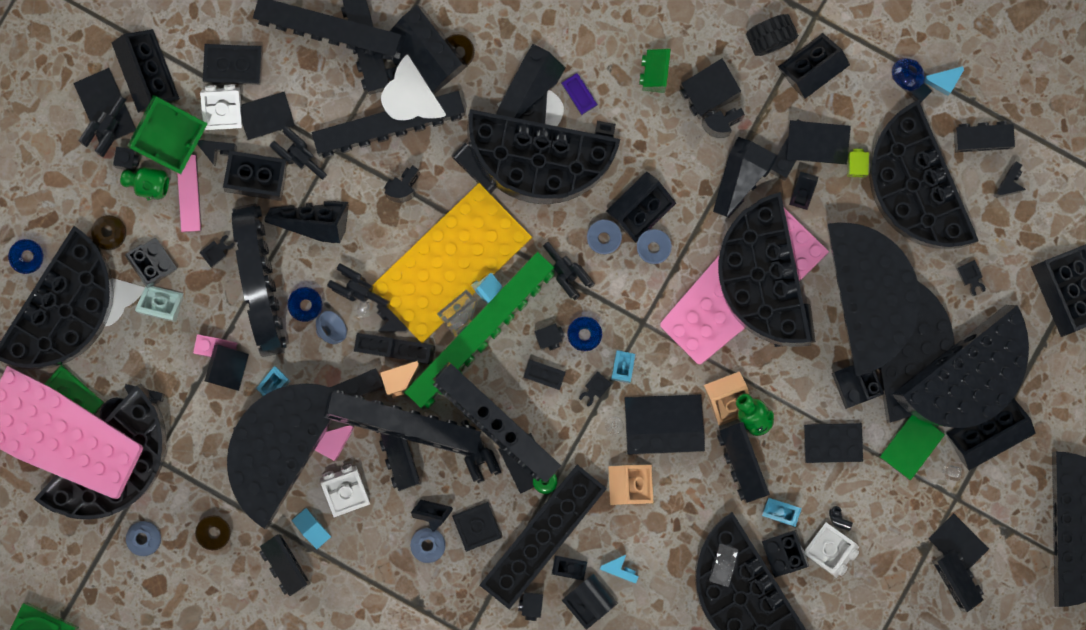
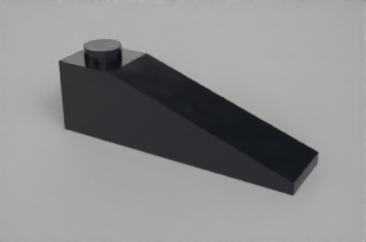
(533, 79)
(744, 168)
(317, 222)

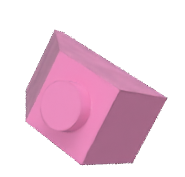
(204, 345)
(334, 442)

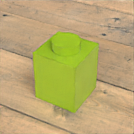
(858, 163)

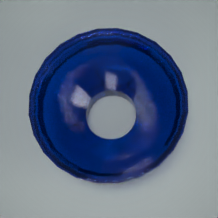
(905, 77)
(16, 260)
(300, 295)
(584, 323)

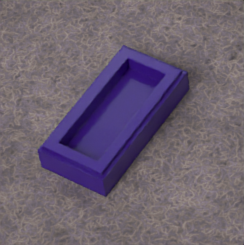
(579, 94)

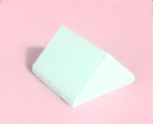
(160, 303)

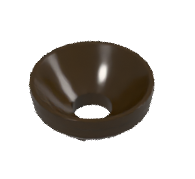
(459, 40)
(118, 232)
(203, 528)

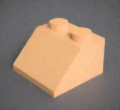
(399, 379)
(723, 396)
(630, 484)

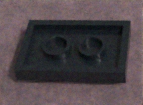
(232, 64)
(833, 443)

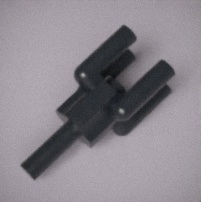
(103, 128)
(297, 153)
(568, 272)
(356, 287)
(483, 455)

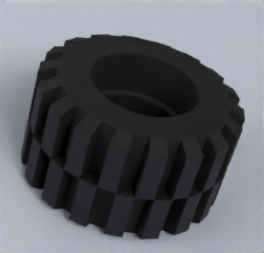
(772, 35)

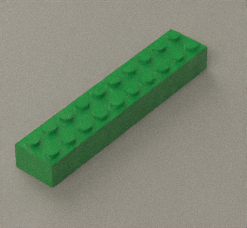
(484, 327)

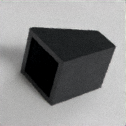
(710, 89)

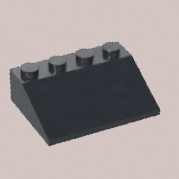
(428, 49)
(1064, 288)
(664, 424)

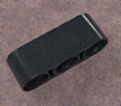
(466, 161)

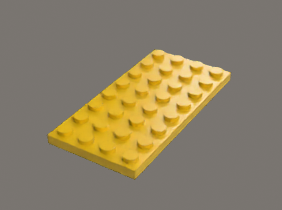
(461, 248)

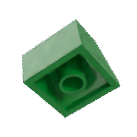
(656, 70)

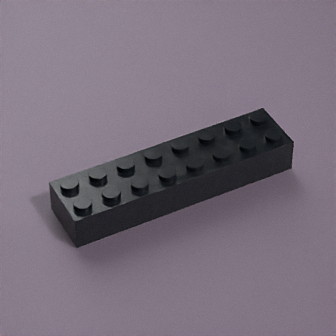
(543, 536)

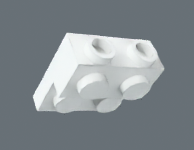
(221, 107)
(344, 490)
(832, 550)

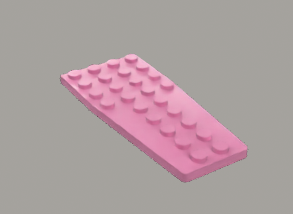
(702, 318)
(63, 436)

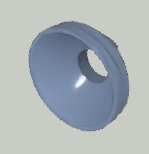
(608, 227)
(658, 237)
(333, 325)
(153, 538)
(438, 545)

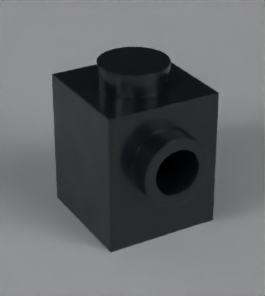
(126, 159)
(549, 337)
(531, 606)

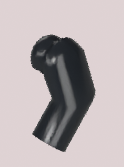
(837, 519)

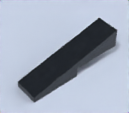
(394, 348)

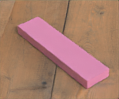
(189, 197)

